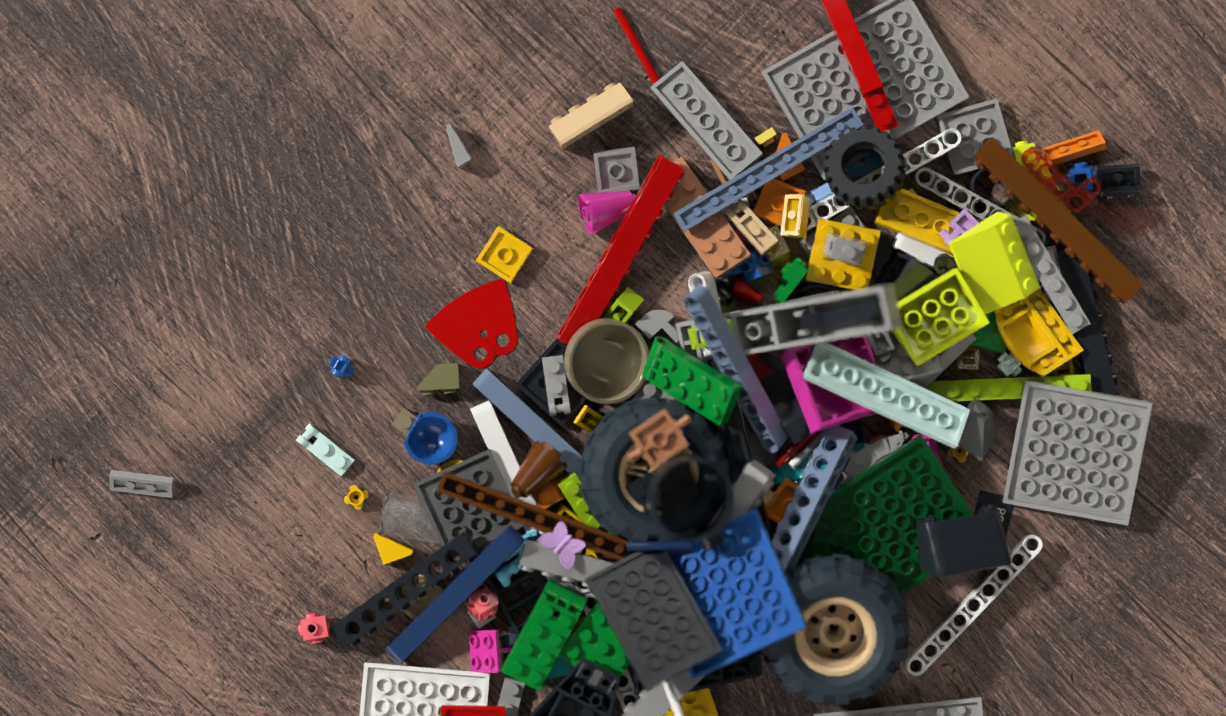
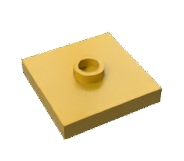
(504, 254)

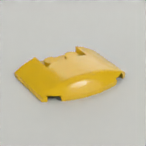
(1036, 334)

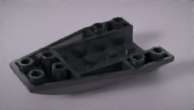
(582, 692)

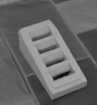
(459, 150)

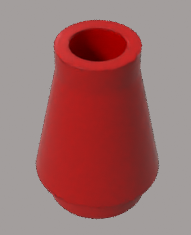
(745, 291)

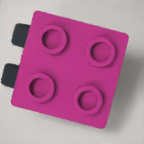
(486, 650)

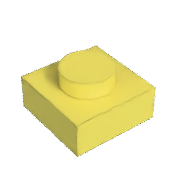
(765, 138)

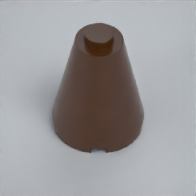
(537, 469)

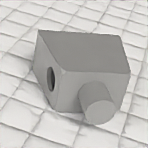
(844, 248)

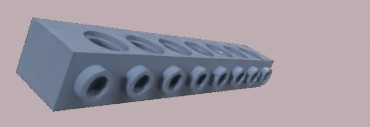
(818, 496)

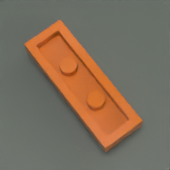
(1075, 147)

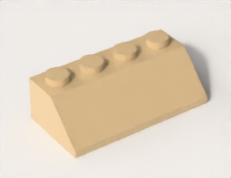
(591, 115)

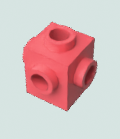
(483, 610)
(321, 624)

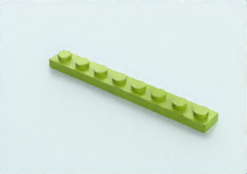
(1001, 387)

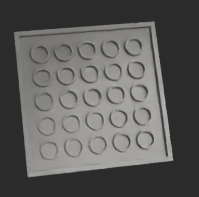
(1077, 452)

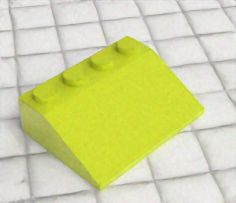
(994, 263)
(938, 316)

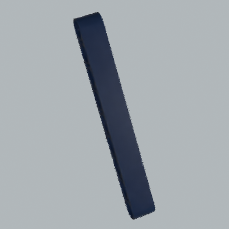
(455, 594)

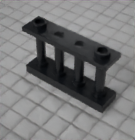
(540, 581)

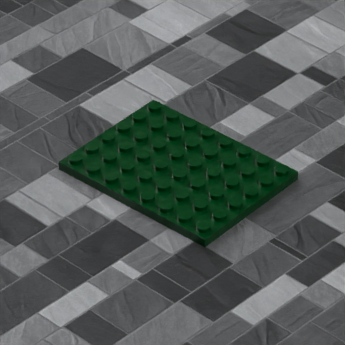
(878, 512)

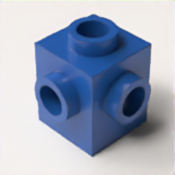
(1082, 167)
(756, 266)

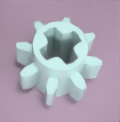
(1009, 365)

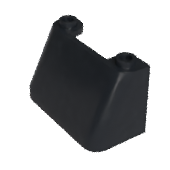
(962, 543)

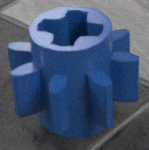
(341, 366)

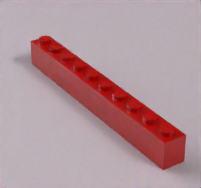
(623, 246)

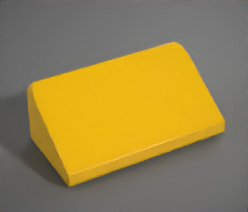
(795, 216)

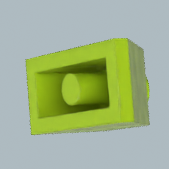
(624, 306)

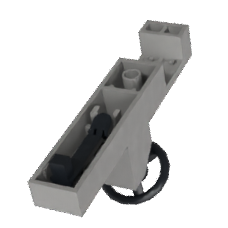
(808, 318)

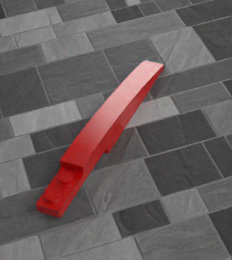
(860, 63)

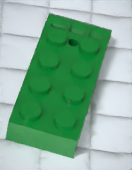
(691, 381)
(544, 634)

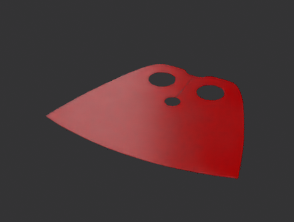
(465, 317)

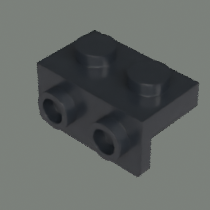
(1119, 180)

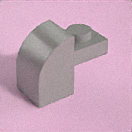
(655, 321)

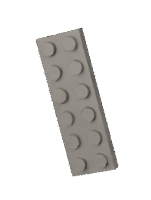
(706, 121)

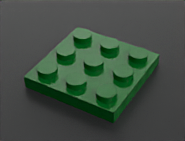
(597, 643)

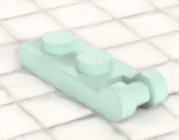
(326, 450)

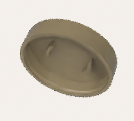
(606, 360)

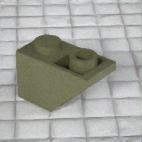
(442, 377)

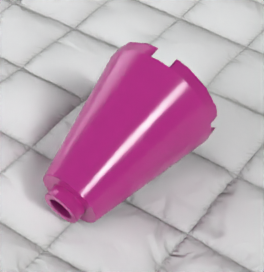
(603, 208)

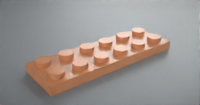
(712, 238)

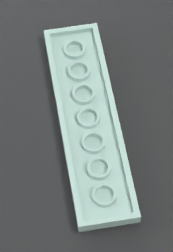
(886, 394)

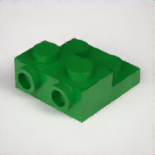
(791, 277)

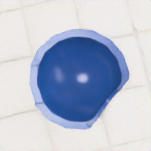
(431, 438)

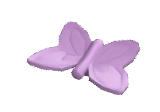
(564, 543)

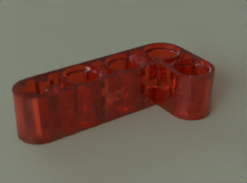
(1059, 176)

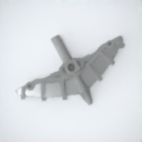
(871, 454)

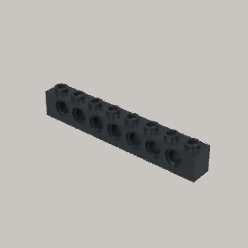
(343, 628)

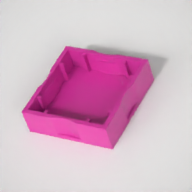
(820, 406)

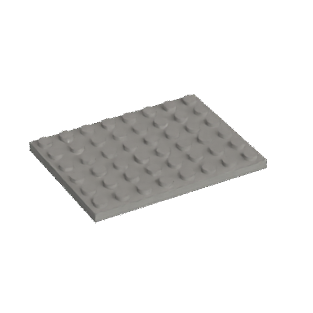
(911, 66)

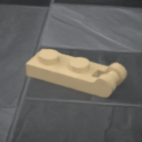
(751, 227)

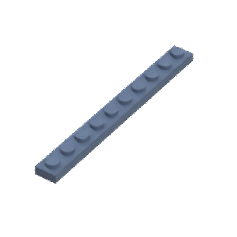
(766, 170)

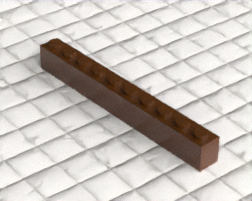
(1057, 221)
(530, 515)

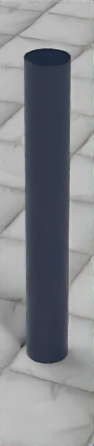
(658, 545)

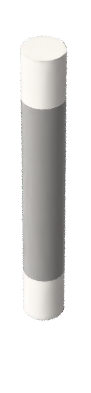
(806, 451)

